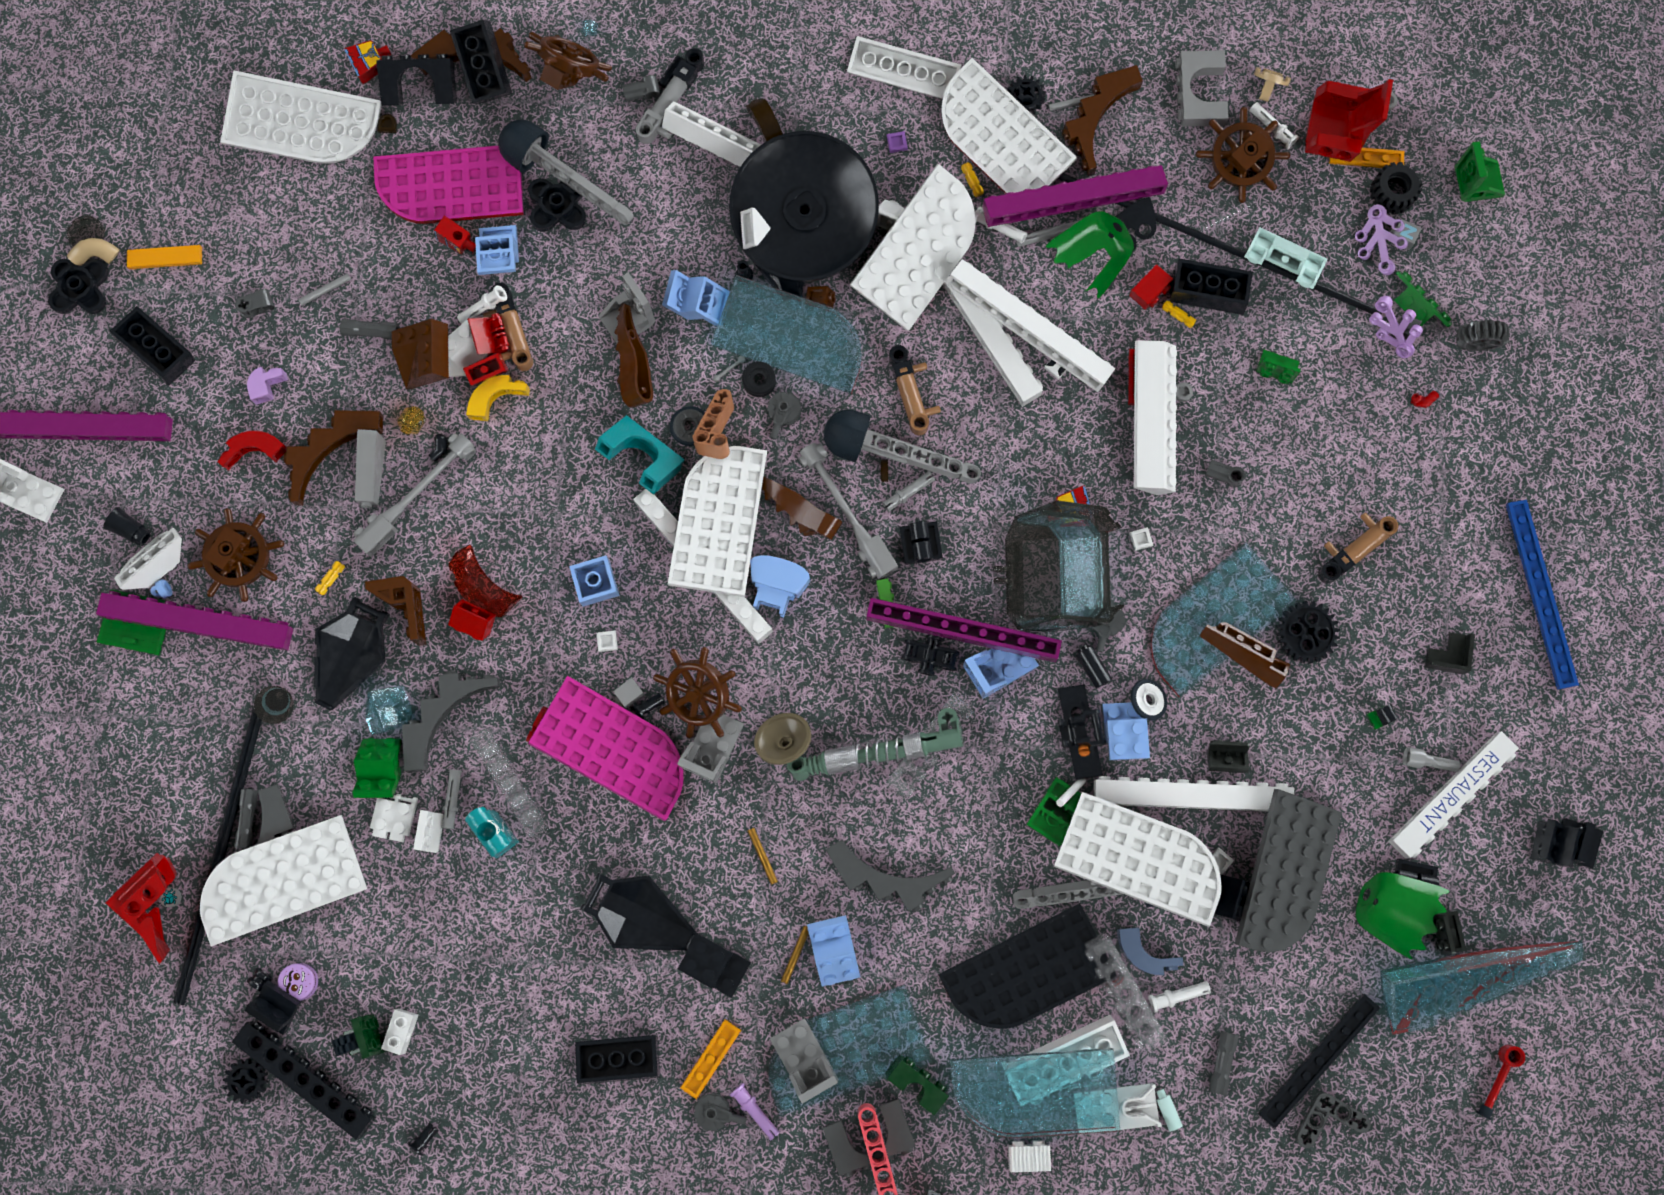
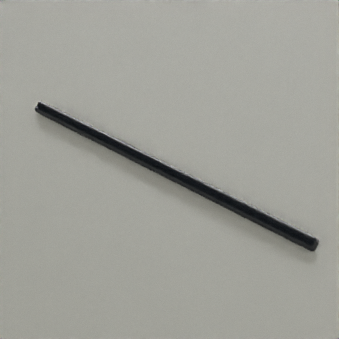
(219, 853)

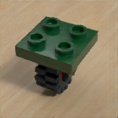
(361, 1039)

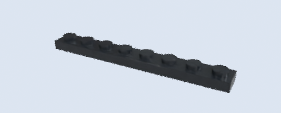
(1318, 1061)

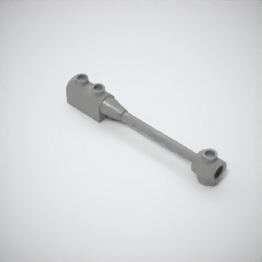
(381, 526)
(871, 548)

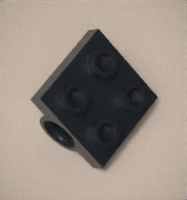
(920, 542)
(1417, 871)

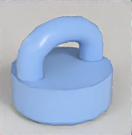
(163, 588)

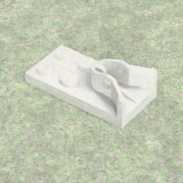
(1137, 1106)

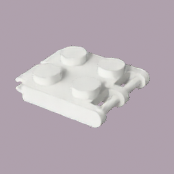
(393, 817)

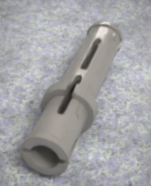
(902, 495)
(451, 799)

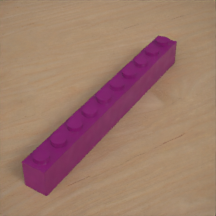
(1074, 195)
(85, 426)
(195, 621)
(963, 630)

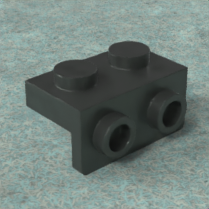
(1228, 756)

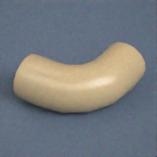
(92, 247)

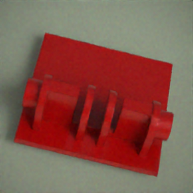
(488, 334)

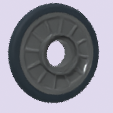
(678, 422)

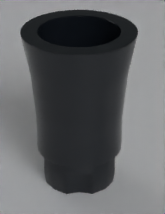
(126, 527)

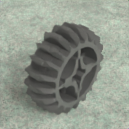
(1483, 335)

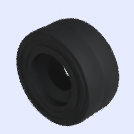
(753, 370)

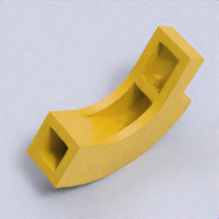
(489, 391)

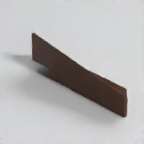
(1247, 652)

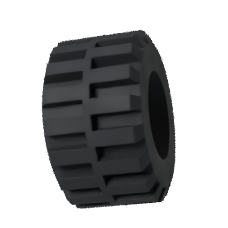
(1406, 178)

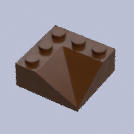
(422, 352)

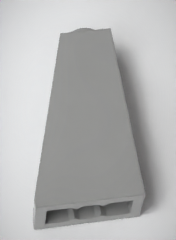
(369, 467)

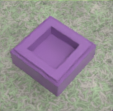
(897, 142)

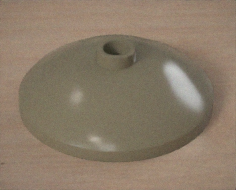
(778, 732)

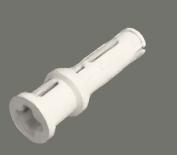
(1280, 132)
(1006, 229)
(487, 301)
(1170, 998)

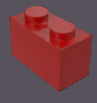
(1151, 287)
(485, 369)
(471, 620)

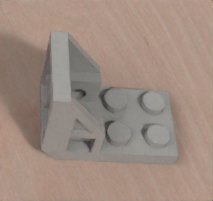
(640, 308)
(710, 753)
(804, 1060)

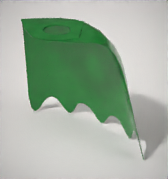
(1092, 235)
(1402, 911)

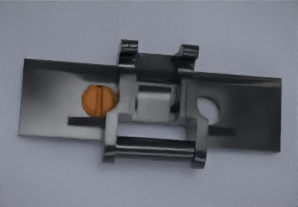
(1074, 735)

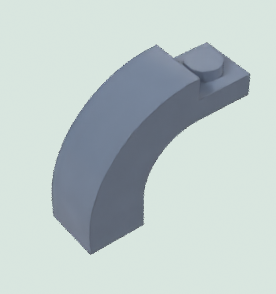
(1132, 949)

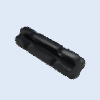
(668, 74)

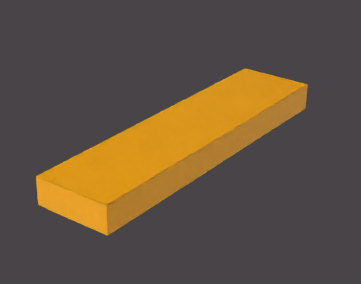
(1373, 158)
(164, 257)
(710, 1059)

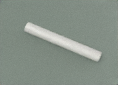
(1070, 792)

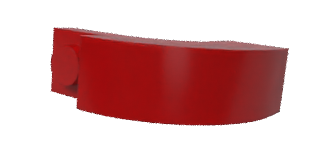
(248, 442)

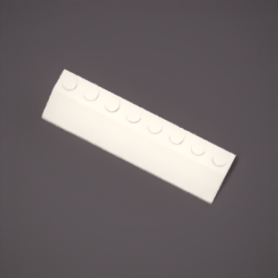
(1155, 417)

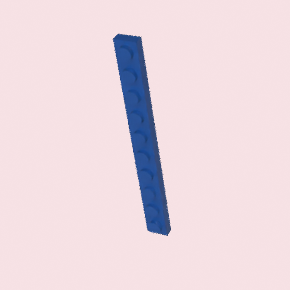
(1542, 594)

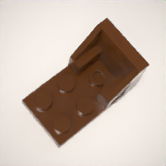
(404, 597)

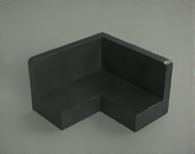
(1456, 658)

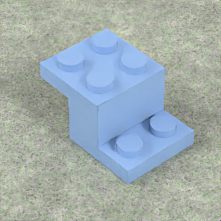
(497, 250)
(695, 297)
(1125, 732)
(833, 950)

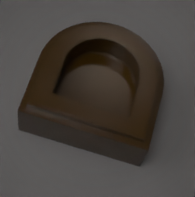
(387, 124)
(884, 470)

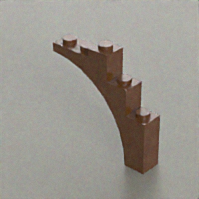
(443, 44)
(1106, 91)
(322, 442)

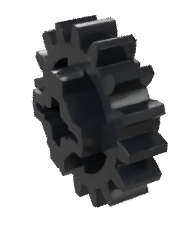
(1025, 91)
(246, 1072)

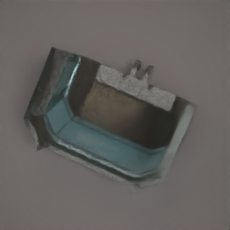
(1059, 568)

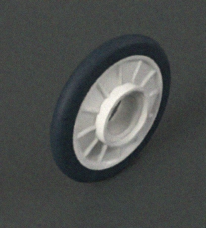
(1157, 694)

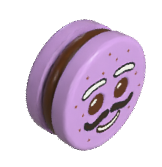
(298, 980)

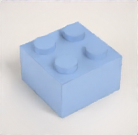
(594, 581)

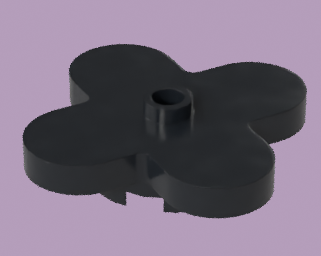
(555, 205)
(78, 286)

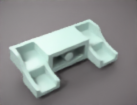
(1286, 255)

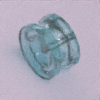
(589, 27)

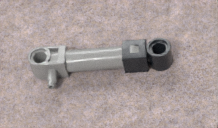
(682, 79)

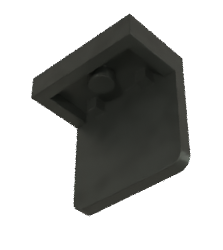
(1449, 933)

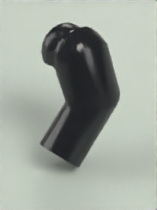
(440, 447)

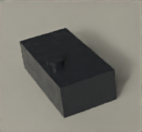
(481, 62)
(1211, 286)
(152, 346)
(617, 1059)

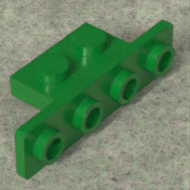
(1414, 299)

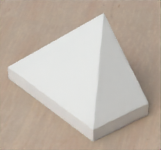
(753, 228)

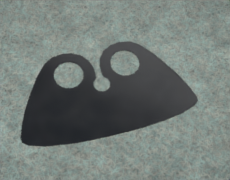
(1134, 216)

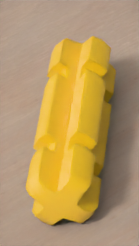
(972, 179)
(1179, 314)
(329, 578)

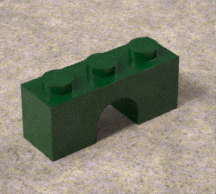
(904, 1072)

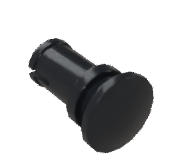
(744, 270)
(648, 705)
(423, 1139)

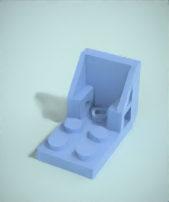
(996, 669)

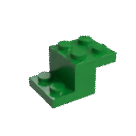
(377, 768)
(1051, 819)

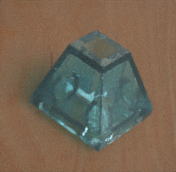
(388, 709)

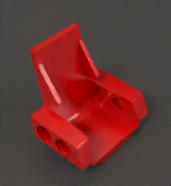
(1345, 118)
(132, 902)

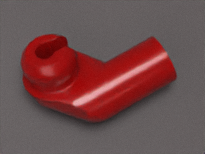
(1424, 402)

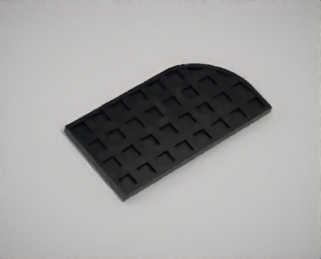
(1026, 973)

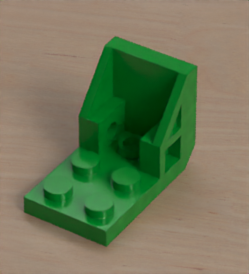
(1478, 175)

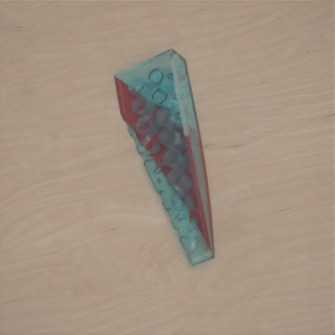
(1444, 986)

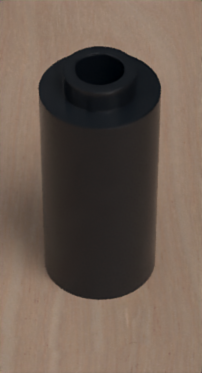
(1093, 666)

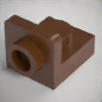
(821, 295)

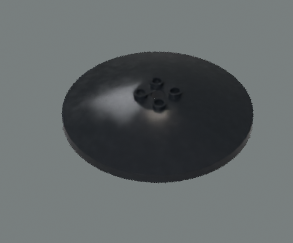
(812, 172)

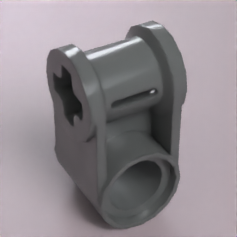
(256, 303)

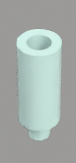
(1168, 1111)

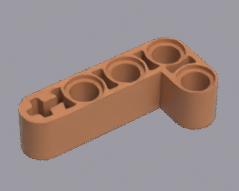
(708, 435)

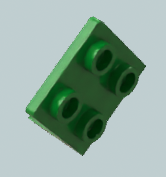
(1278, 367)

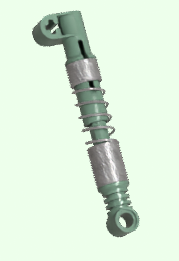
(908, 747)

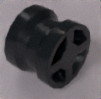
(259, 979)

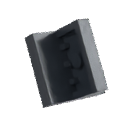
(1588, 842)
(1555, 843)
(274, 1007)

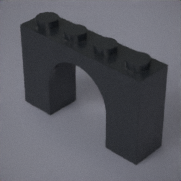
(439, 68)

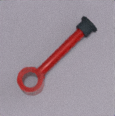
(1486, 1109)

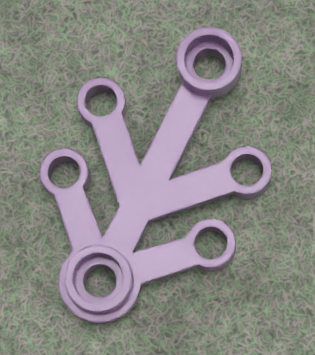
(1380, 237)
(1403, 346)

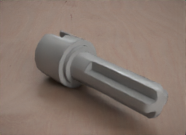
(1418, 758)

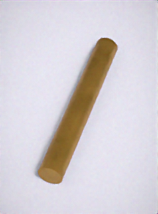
(762, 856)
(795, 955)

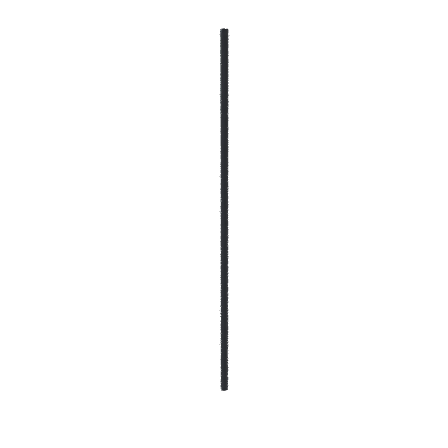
(1240, 253)

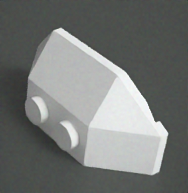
(462, 350)
(151, 562)

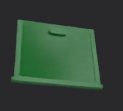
(131, 635)

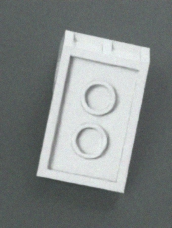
(27, 492)

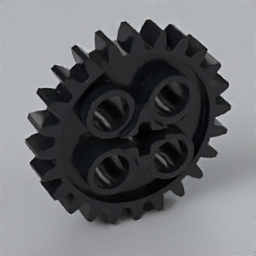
(1322, 622)

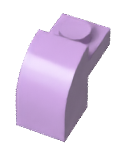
(260, 382)

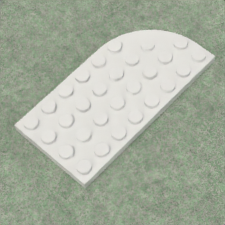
(297, 119)

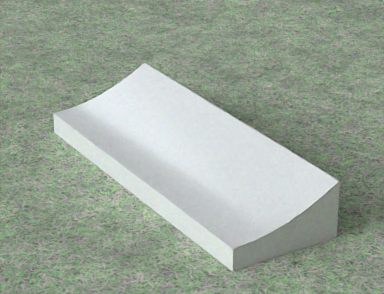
(901, 67)
(1097, 1035)

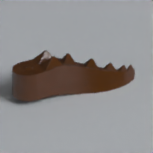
(634, 364)
(801, 511)

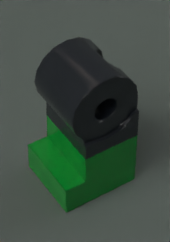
(1382, 716)

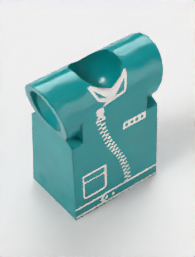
(491, 831)

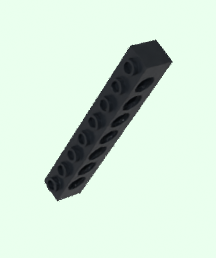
(247, 1043)

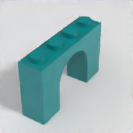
(630, 434)

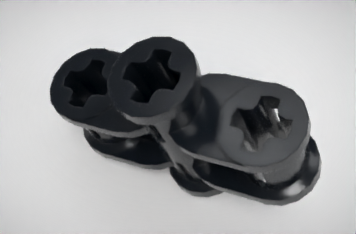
(937, 656)

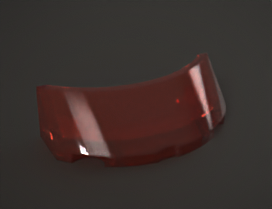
(477, 587)

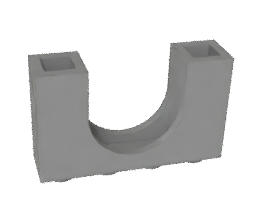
(1193, 110)

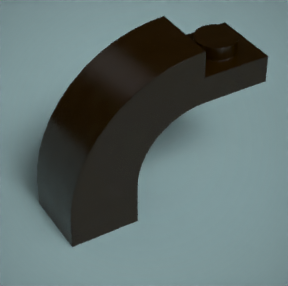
(764, 119)

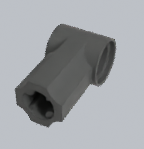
(646, 88)
(1223, 473)

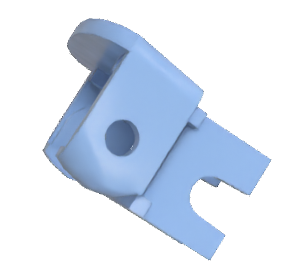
(777, 582)

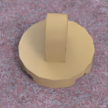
(1271, 78)

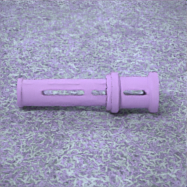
(748, 1104)

